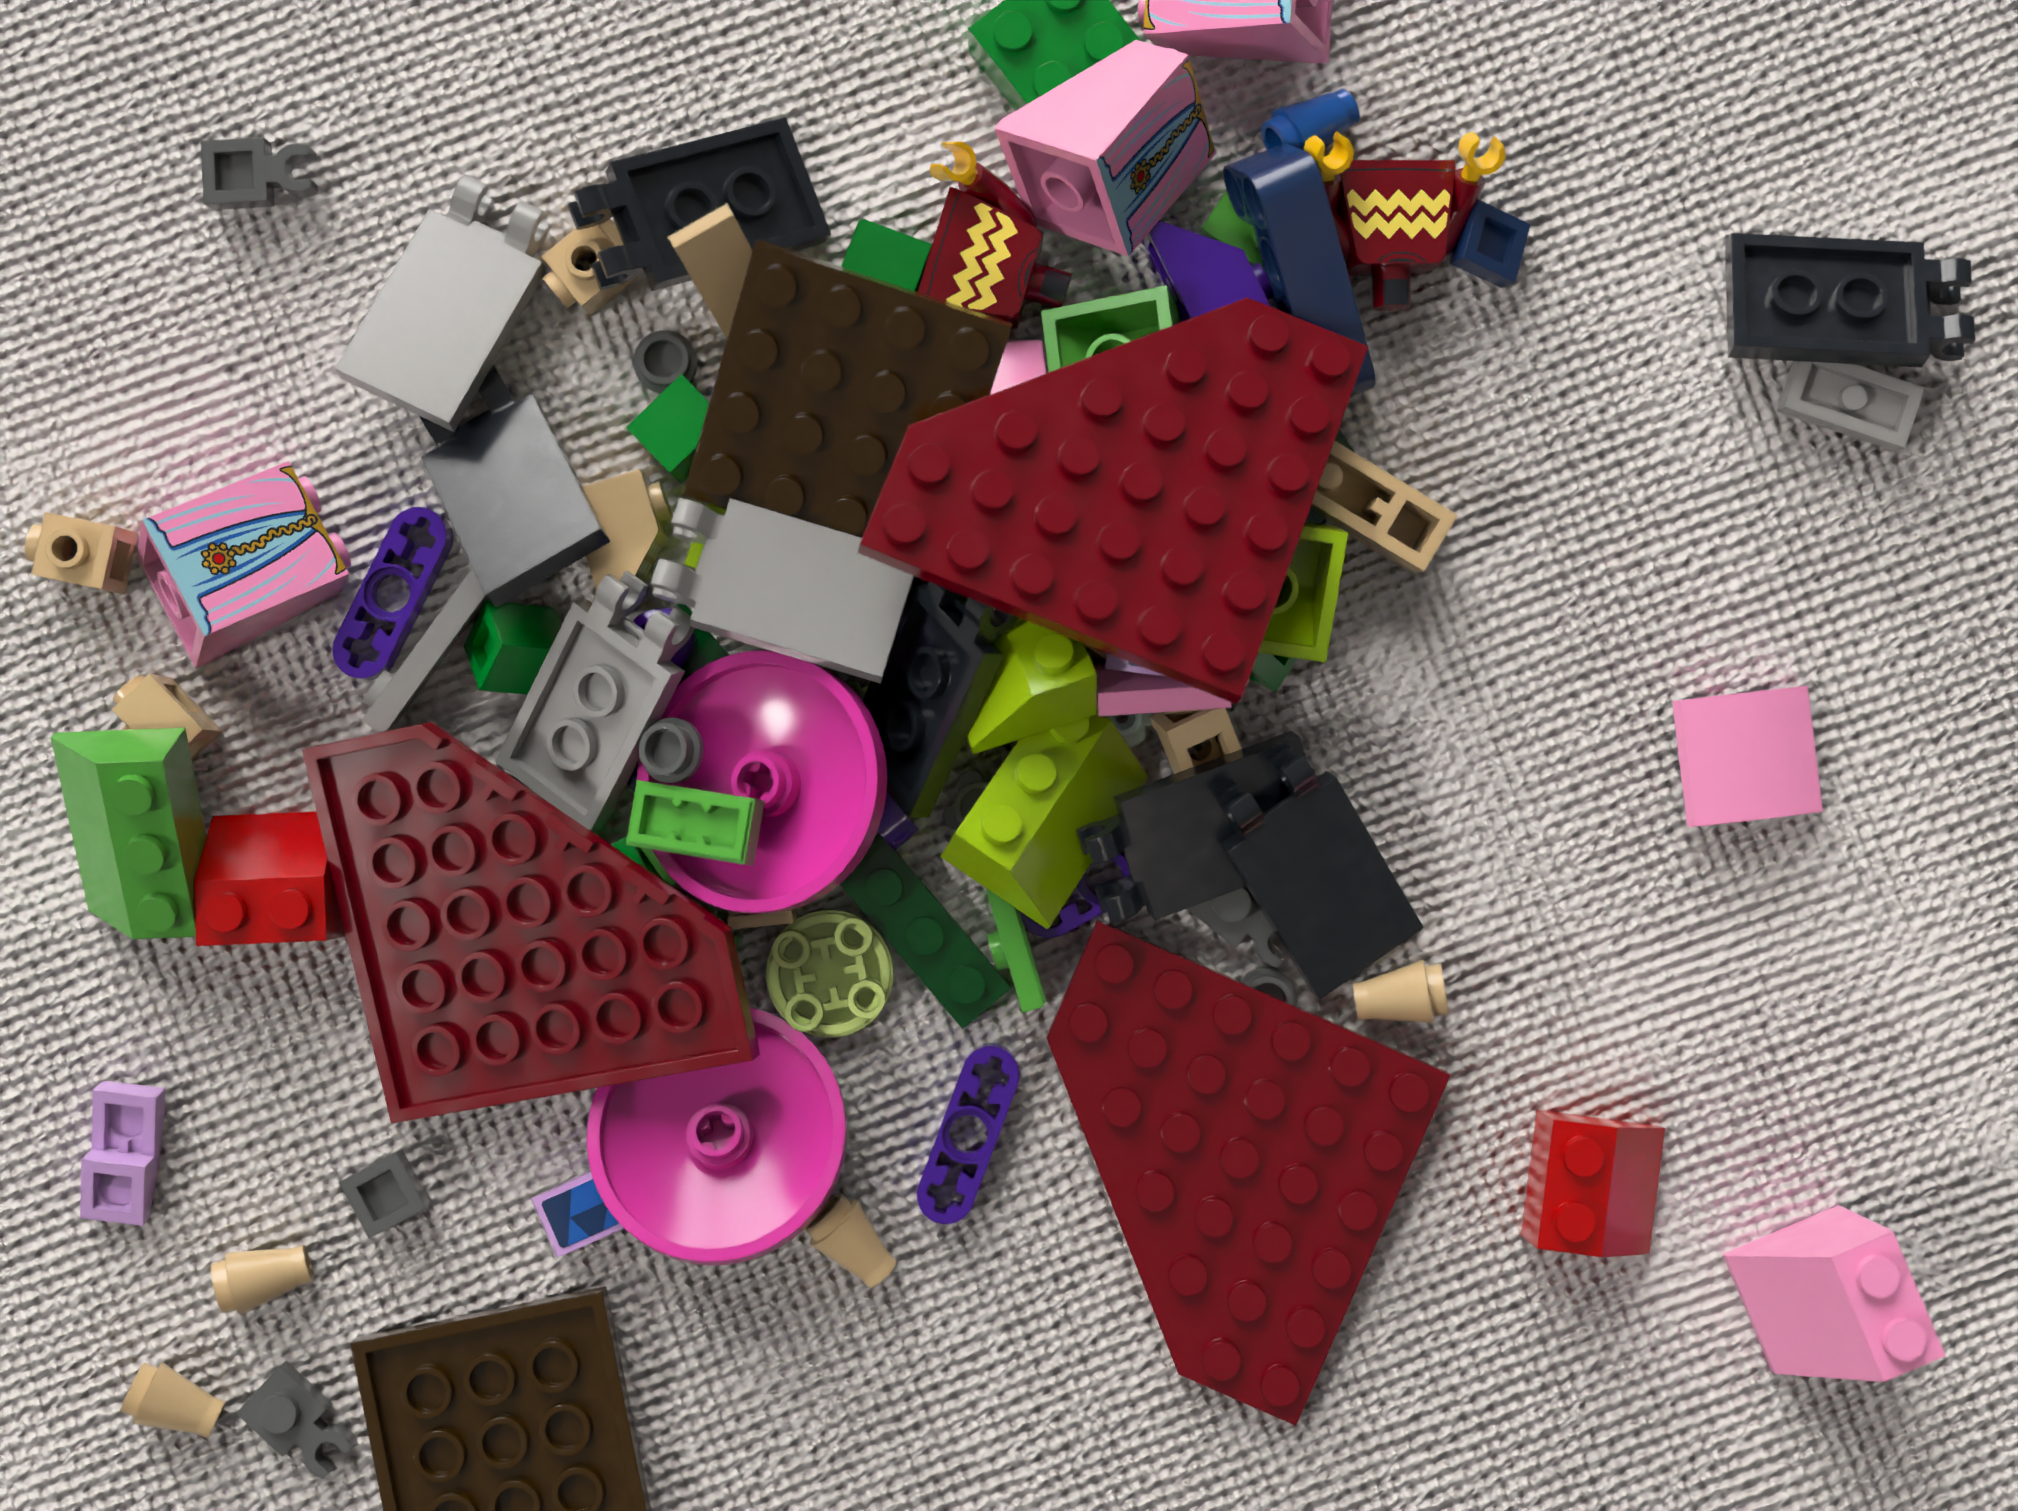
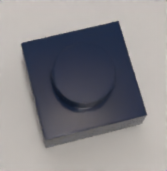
(1491, 245)

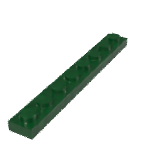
(904, 908)

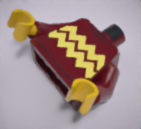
(1400, 213)
(987, 246)

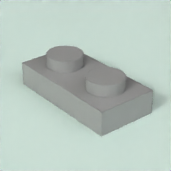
(1852, 401)

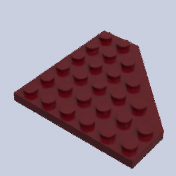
(1132, 490)
(508, 939)
(1238, 1156)

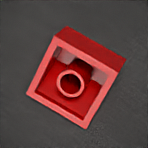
(265, 882)
(1592, 1185)

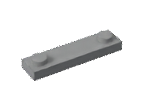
(393, 695)

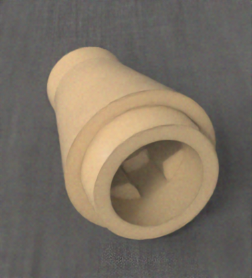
(1404, 994)
(850, 1240)
(258, 1276)
(170, 1402)

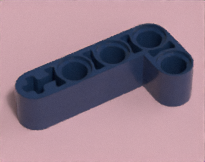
(1298, 242)

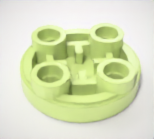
(830, 973)

